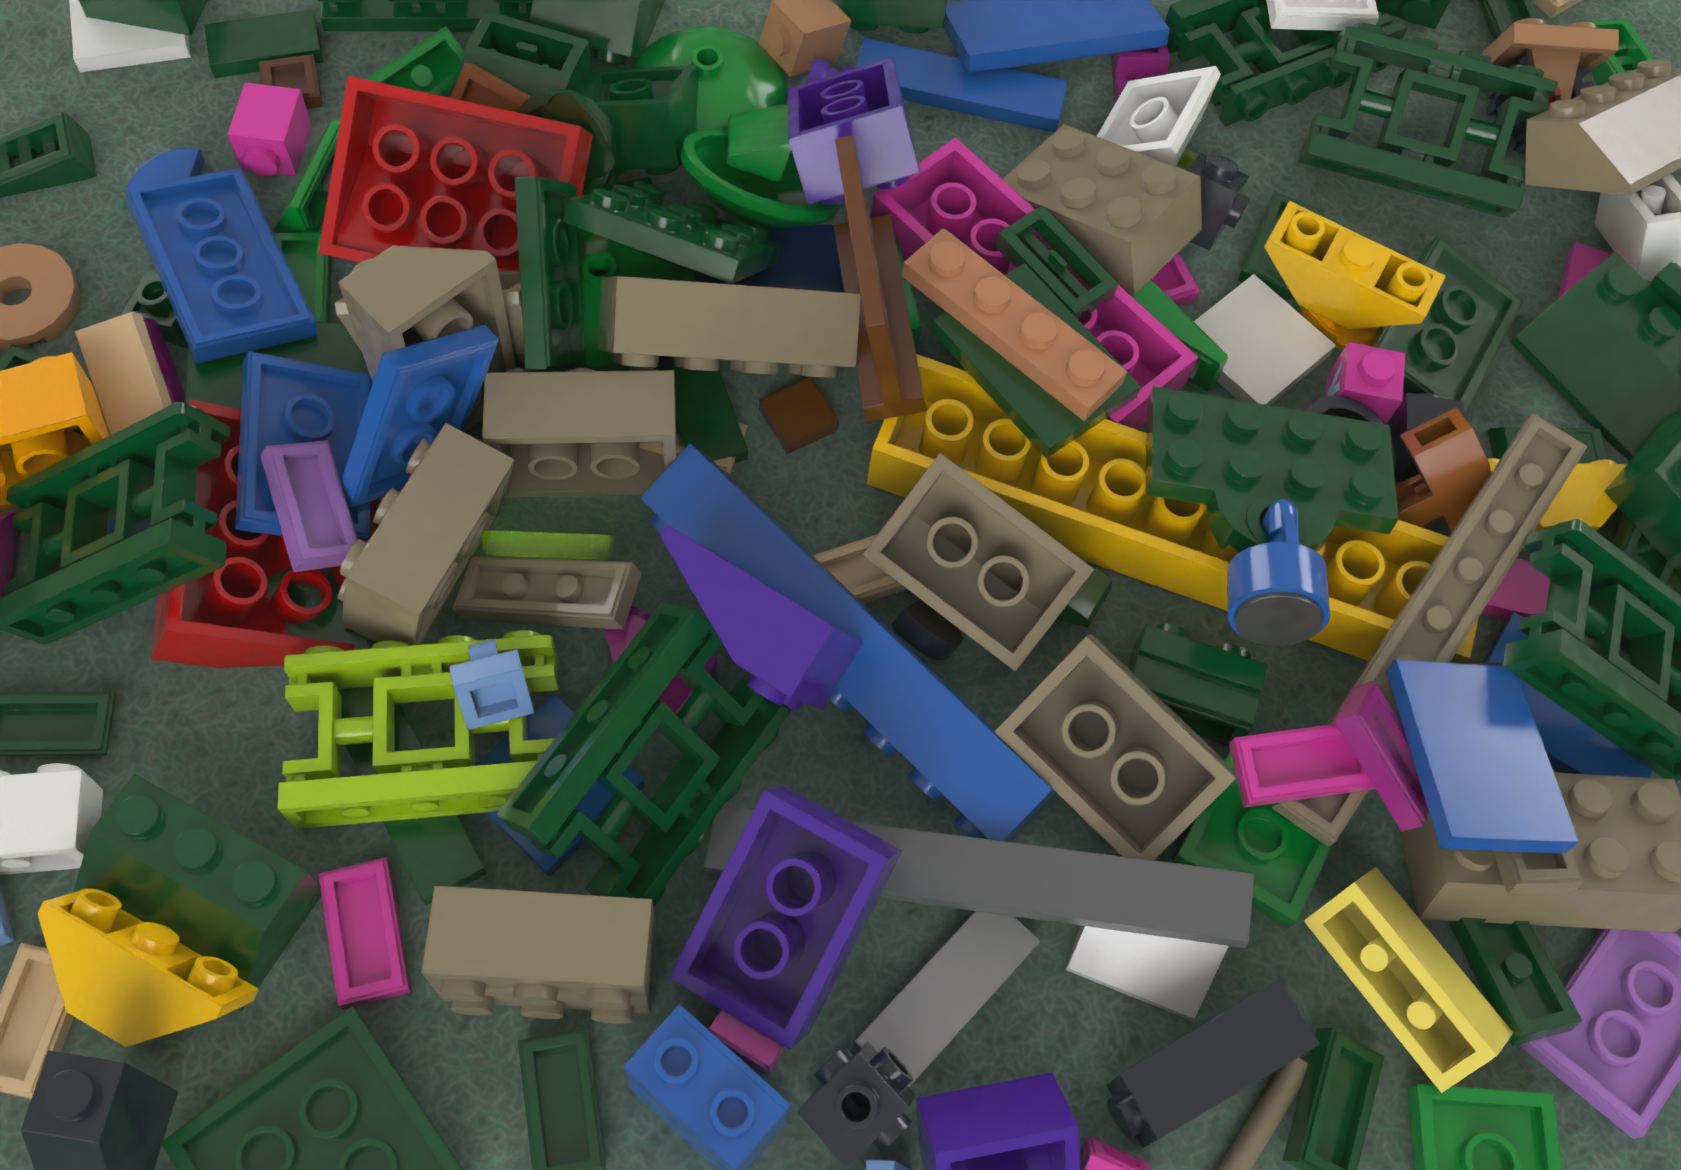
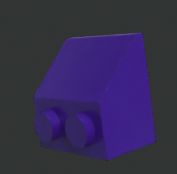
(999, 1127)

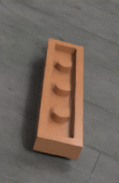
(1014, 324)

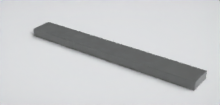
(1047, 883)

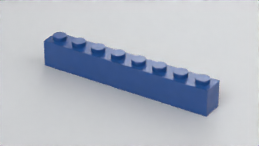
(886, 681)

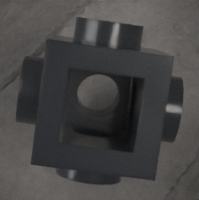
(842, 1119)

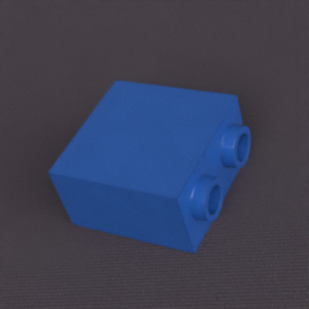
(706, 1093)

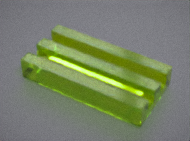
(548, 545)

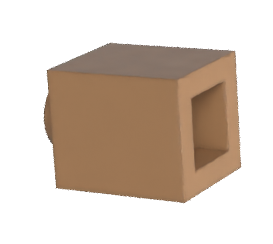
(803, 31)

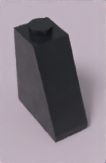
(1209, 1065)
(96, 1115)

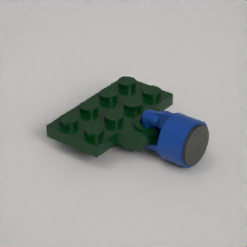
(1273, 494)

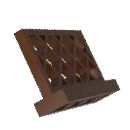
(871, 267)

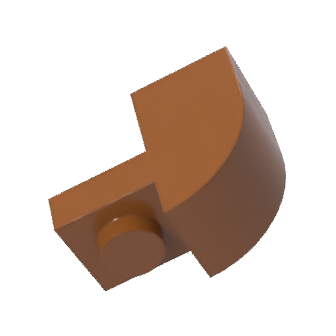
(1449, 469)

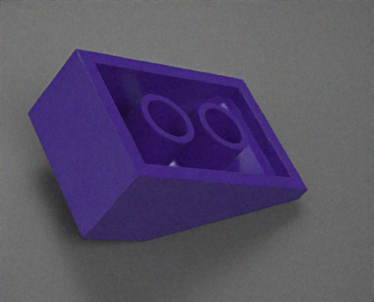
(777, 640)

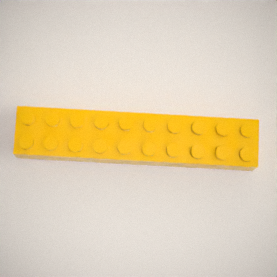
(1099, 510)

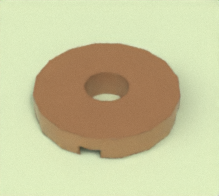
(52, 299)

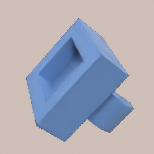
(491, 686)

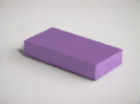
(309, 504)

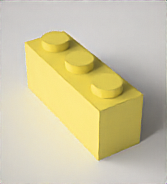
(1410, 980)

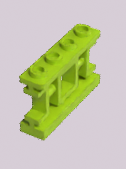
(410, 781)

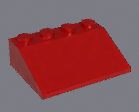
(438, 172)
(229, 613)

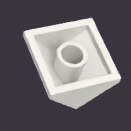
(1160, 113)
(1147, 967)

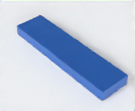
(991, 94)

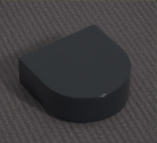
(927, 631)

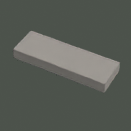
(950, 990)

